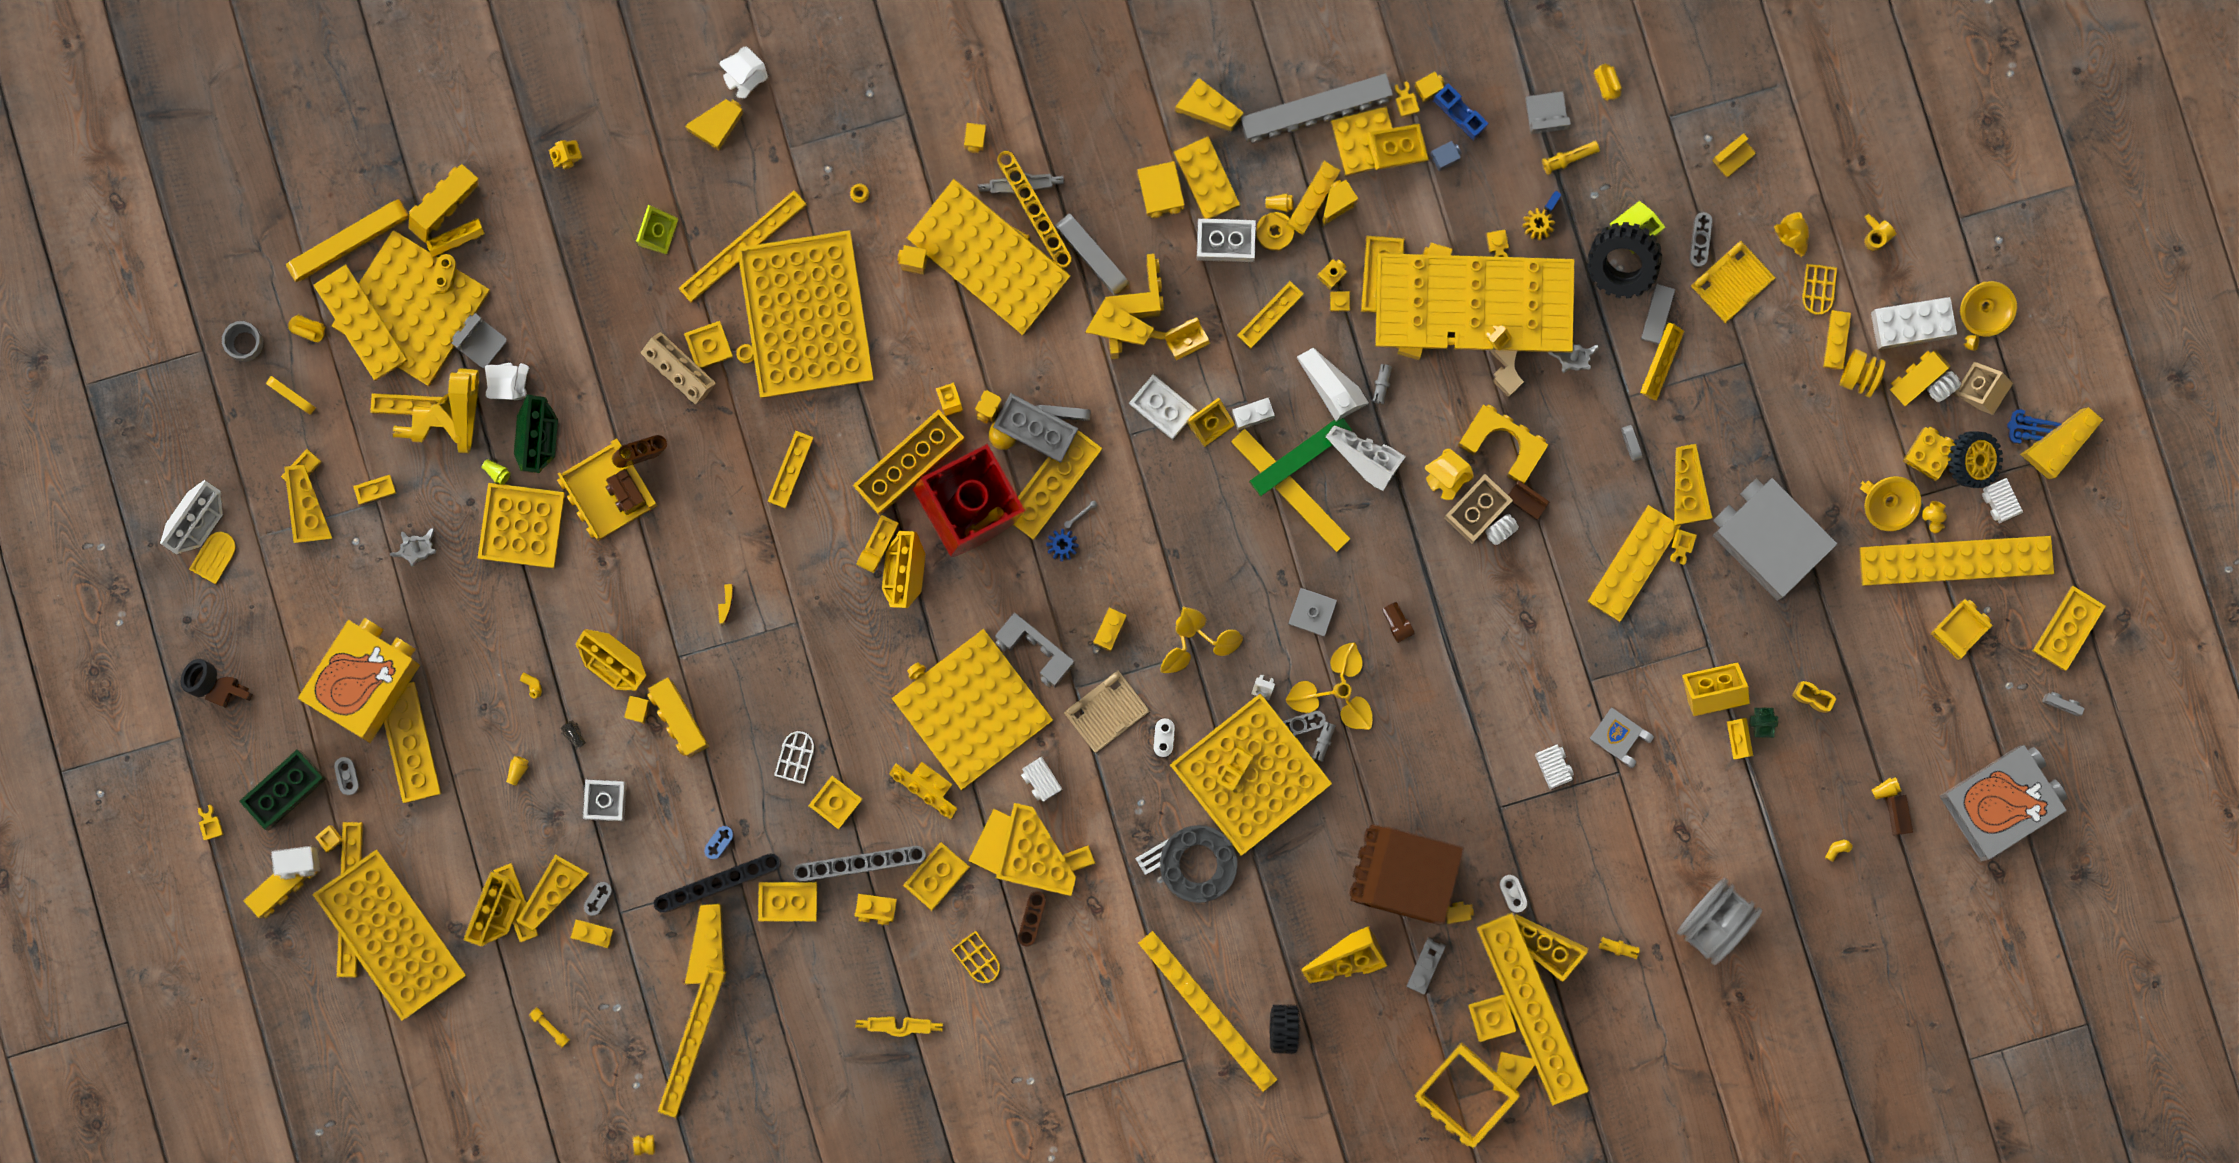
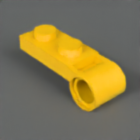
(877, 544)

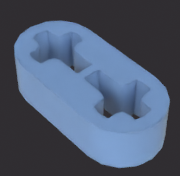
(715, 839)

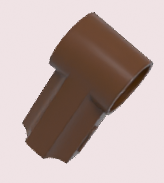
(1399, 625)

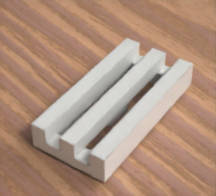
(1142, 865)

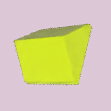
(656, 230)

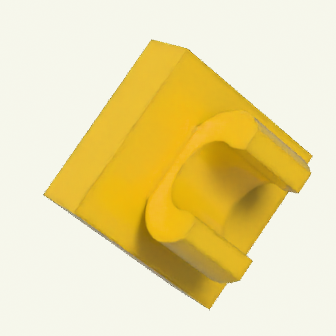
(1499, 337)

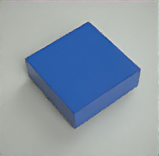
(1552, 201)

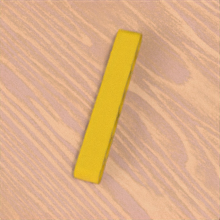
(1032, 200)
(347, 240)

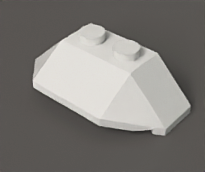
(193, 519)

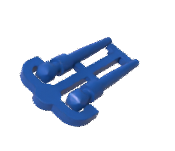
(2012, 425)

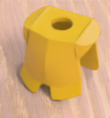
(1448, 473)

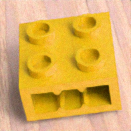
(1929, 453)

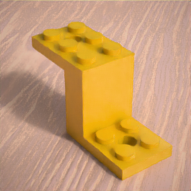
(1140, 304)

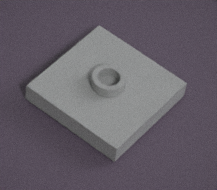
(1312, 612)

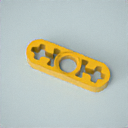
(290, 395)

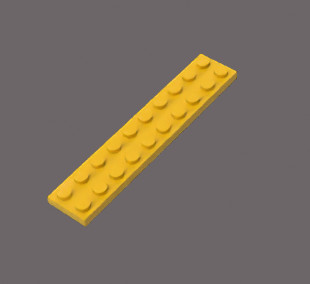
(1956, 560)
(1532, 1008)

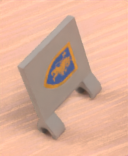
(1618, 734)

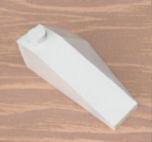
(1372, 461)

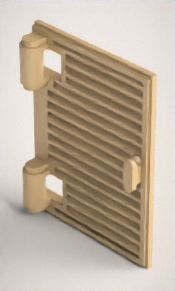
(1107, 712)

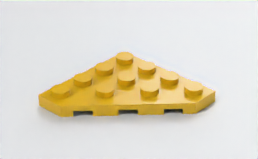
(1032, 855)

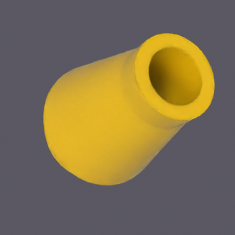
(1280, 202)
(516, 770)
(1886, 789)

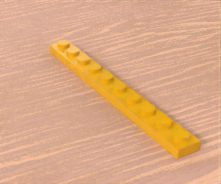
(1207, 1011)

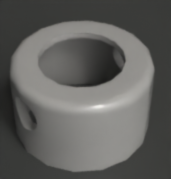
(230, 334)

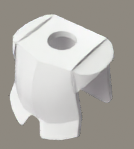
(744, 71)
(506, 381)

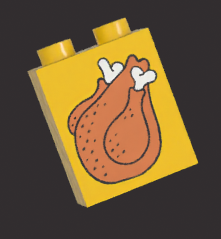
(360, 678)

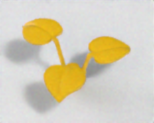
(1186, 626)
(1347, 662)

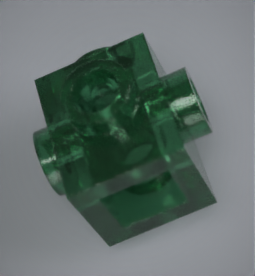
(1764, 722)

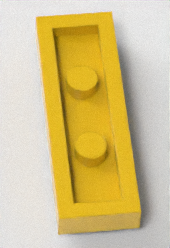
(455, 237)
(1837, 340)

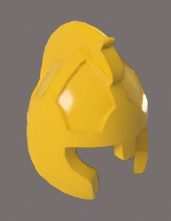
(1794, 233)

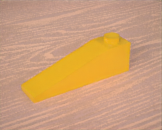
(1351, 955)

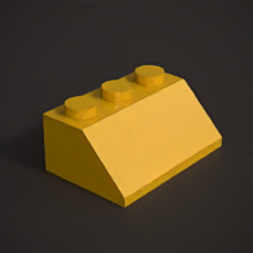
(1716, 689)

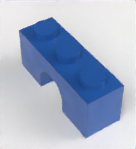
(1451, 103)

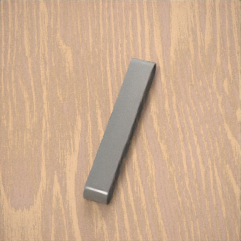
(850, 863)

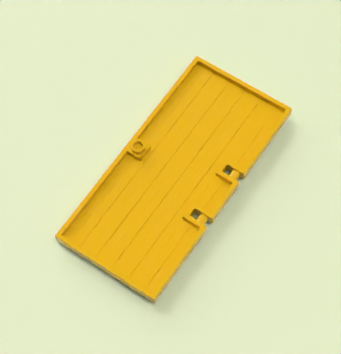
(1467, 295)

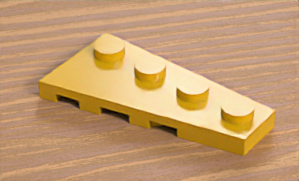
(1690, 488)
(555, 885)

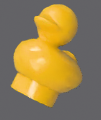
(1936, 514)

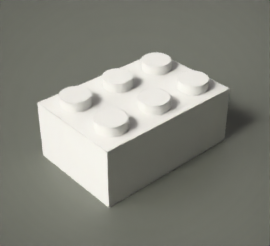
(1226, 240)

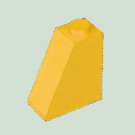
(717, 123)

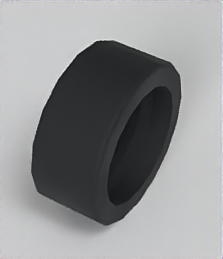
(190, 674)

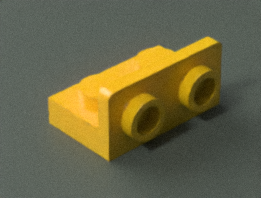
(875, 908)

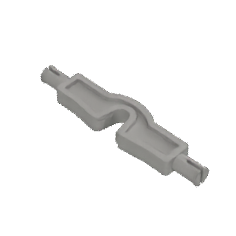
(1036, 181)

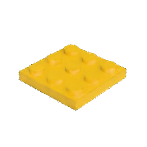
(1353, 140)

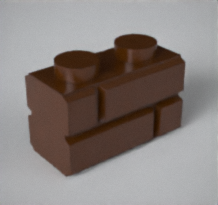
(625, 491)

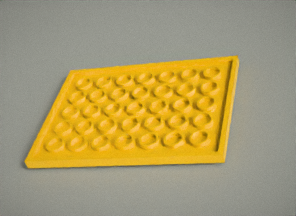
(805, 314)

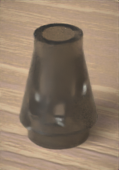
(572, 733)

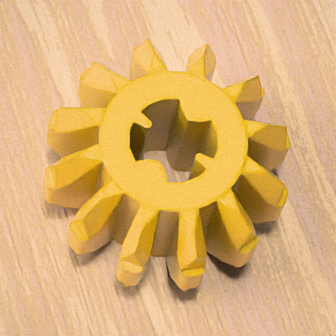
(1544, 222)

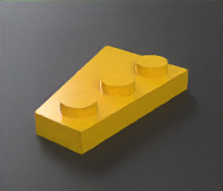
(1119, 325)

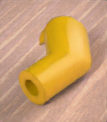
(534, 685)

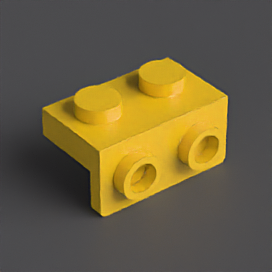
(1186, 338)

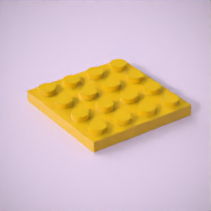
(521, 525)

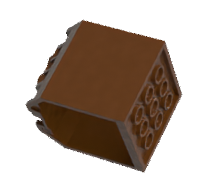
(1405, 874)

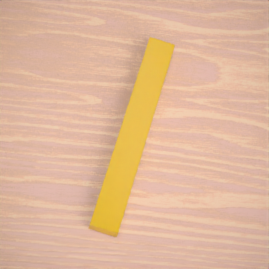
(753, 236)
(1292, 492)
(351, 854)
(691, 1041)

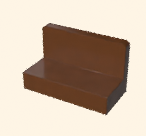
(1528, 500)
(1899, 815)

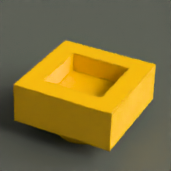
(1339, 301)
(329, 838)

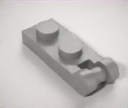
(1425, 966)

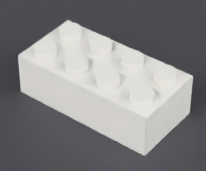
(1913, 323)

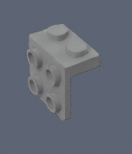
(478, 340)

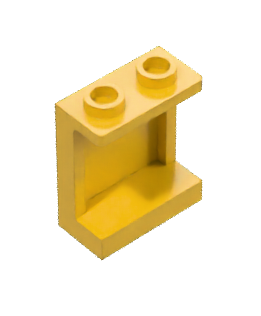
(1161, 189)
(1961, 628)

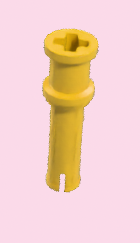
(1561, 160)

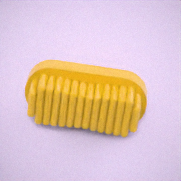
(1608, 82)
(307, 328)

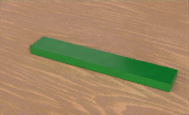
(1295, 459)

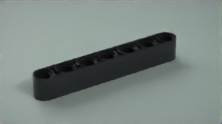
(707, 882)

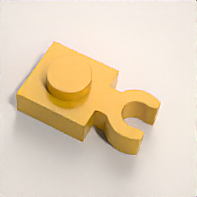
(1406, 102)
(1497, 243)
(1683, 543)
(210, 825)

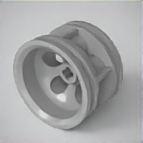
(1719, 921)

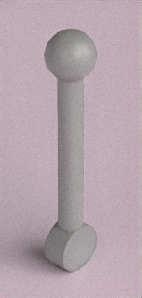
(1068, 524)

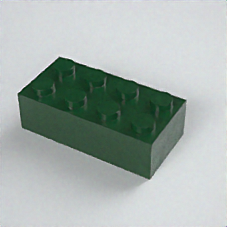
(282, 790)

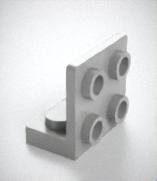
(1547, 113)

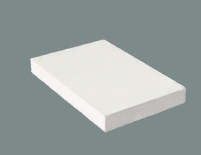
(1162, 407)

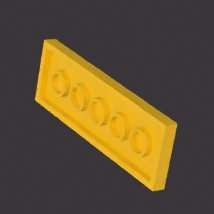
(360, 322)
(1054, 483)
(1633, 563)
(411, 748)

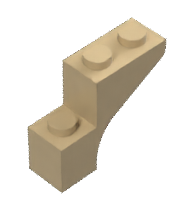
(1507, 378)

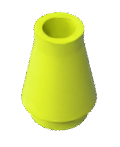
(497, 472)

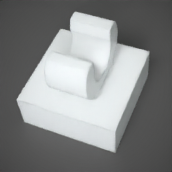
(1263, 687)

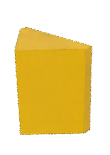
(1210, 422)

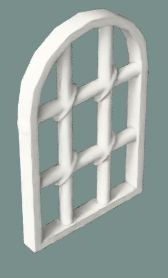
(798, 764)

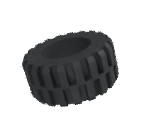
(1620, 282)

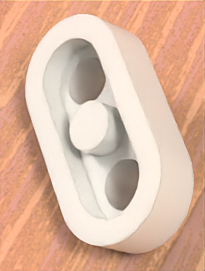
(1164, 737)
(1514, 893)

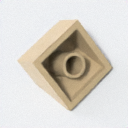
(1984, 388)

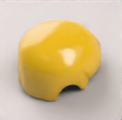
(999, 439)

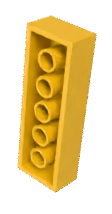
(908, 462)

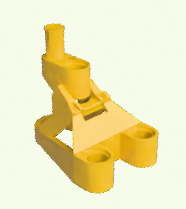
(456, 418)

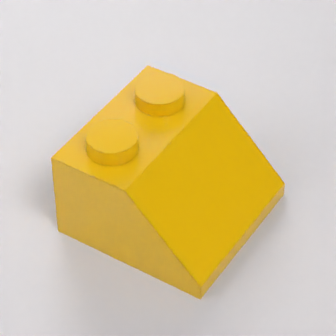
(1339, 200)

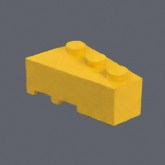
(1209, 106)
(1919, 376)

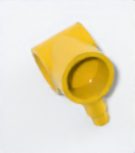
(1883, 231)

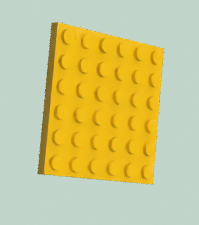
(413, 310)
(972, 709)
(1273, 785)

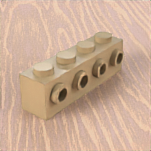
(678, 368)

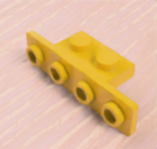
(926, 785)

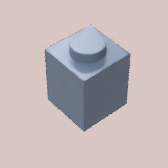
(1446, 155)

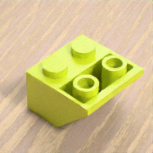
(1643, 216)

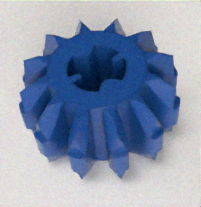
(1066, 538)

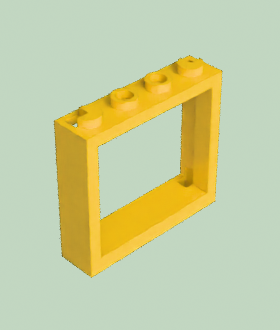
(1451, 1125)

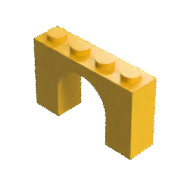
(1488, 421)

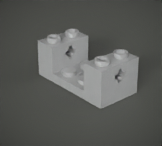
(1012, 633)

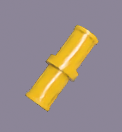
(1619, 948)

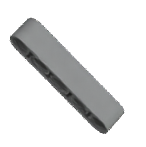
(1092, 254)

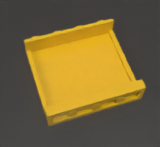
(587, 490)

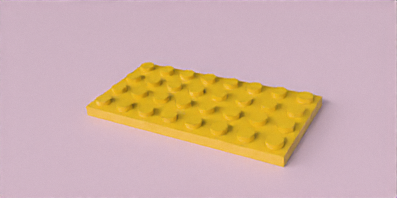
(988, 256)
(389, 935)

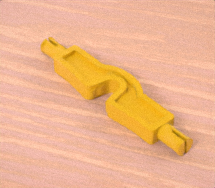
(888, 1025)

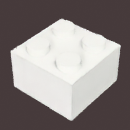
(604, 800)
(296, 861)

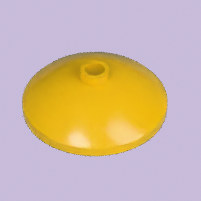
(1993, 317)
(1896, 512)

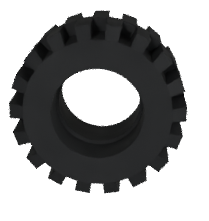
(1284, 1029)

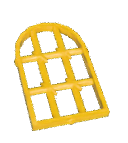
(1815, 280)
(969, 957)

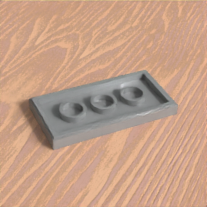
(1035, 427)

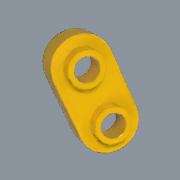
(446, 273)

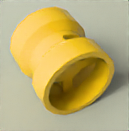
(644, 1145)

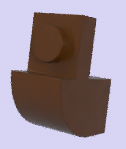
(224, 689)

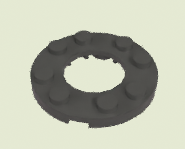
(1225, 858)

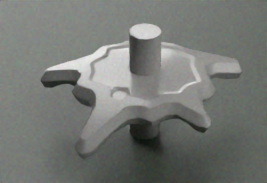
(1577, 359)
(415, 548)

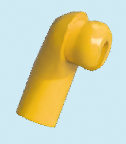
(1836, 847)

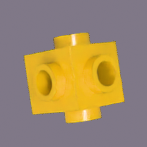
(565, 154)

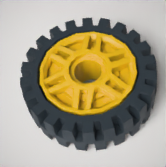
(1975, 459)

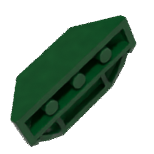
(535, 434)

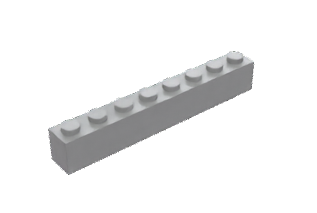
(1316, 108)

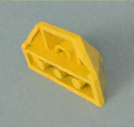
(903, 570)
(610, 660)
(493, 910)

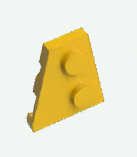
(1513, 1069)

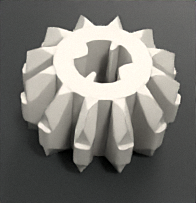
(1944, 386)
(1501, 529)

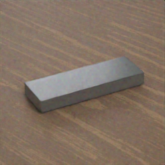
(1657, 314)

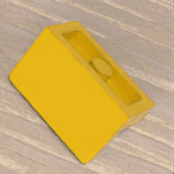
(1734, 156)

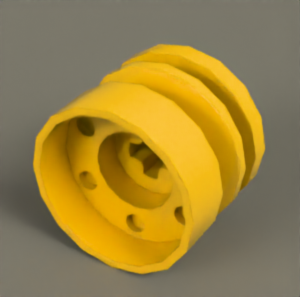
(1862, 373)

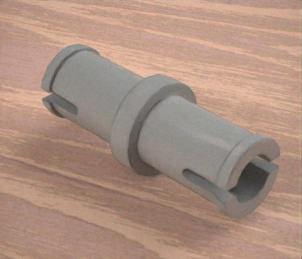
(1382, 384)
(1323, 741)

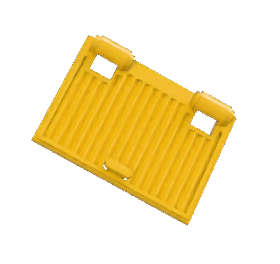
(1733, 282)

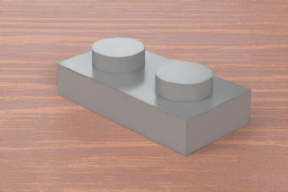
(2071, 706)

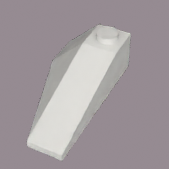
(1335, 388)

